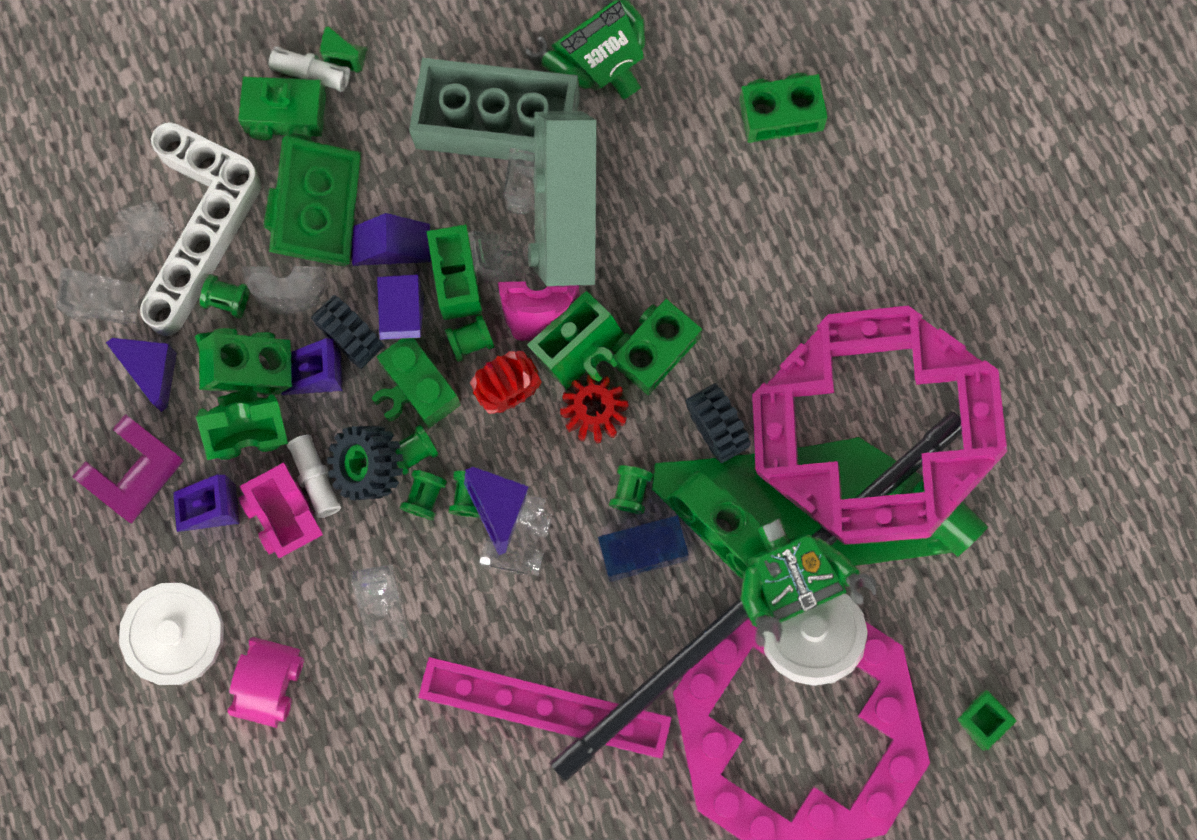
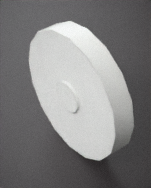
(171, 634)
(820, 643)

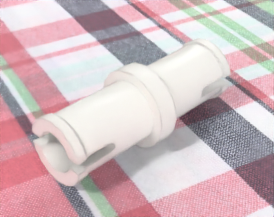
(309, 68)
(313, 476)

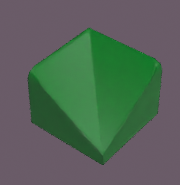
(340, 52)
(986, 720)

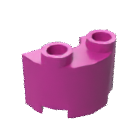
(531, 311)
(281, 510)
(262, 682)

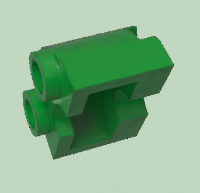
(241, 422)

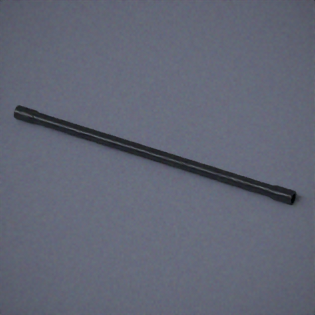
(584, 748)

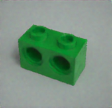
(785, 117)
(454, 272)
(663, 351)
(245, 368)

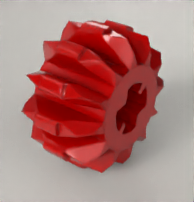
(505, 382)
(578, 410)

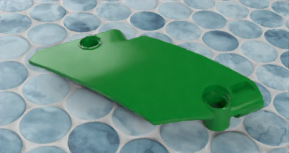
(735, 493)

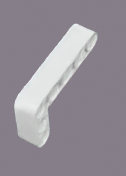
(202, 225)

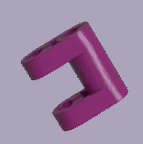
(141, 480)

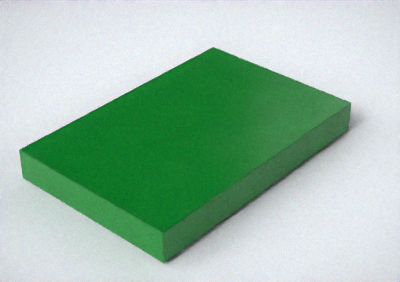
(315, 201)

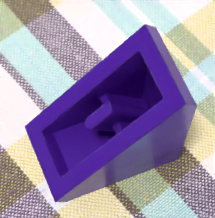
(390, 241)
(400, 306)
(149, 365)
(316, 368)
(497, 503)
(206, 504)

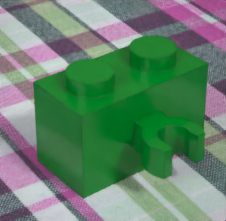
(282, 107)
(577, 341)
(416, 383)

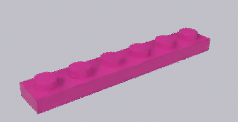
(537, 706)

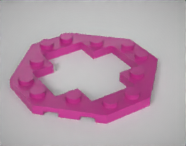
(946, 474)
(711, 746)

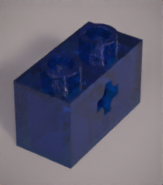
(643, 548)

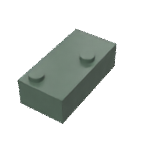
(484, 107)
(564, 198)

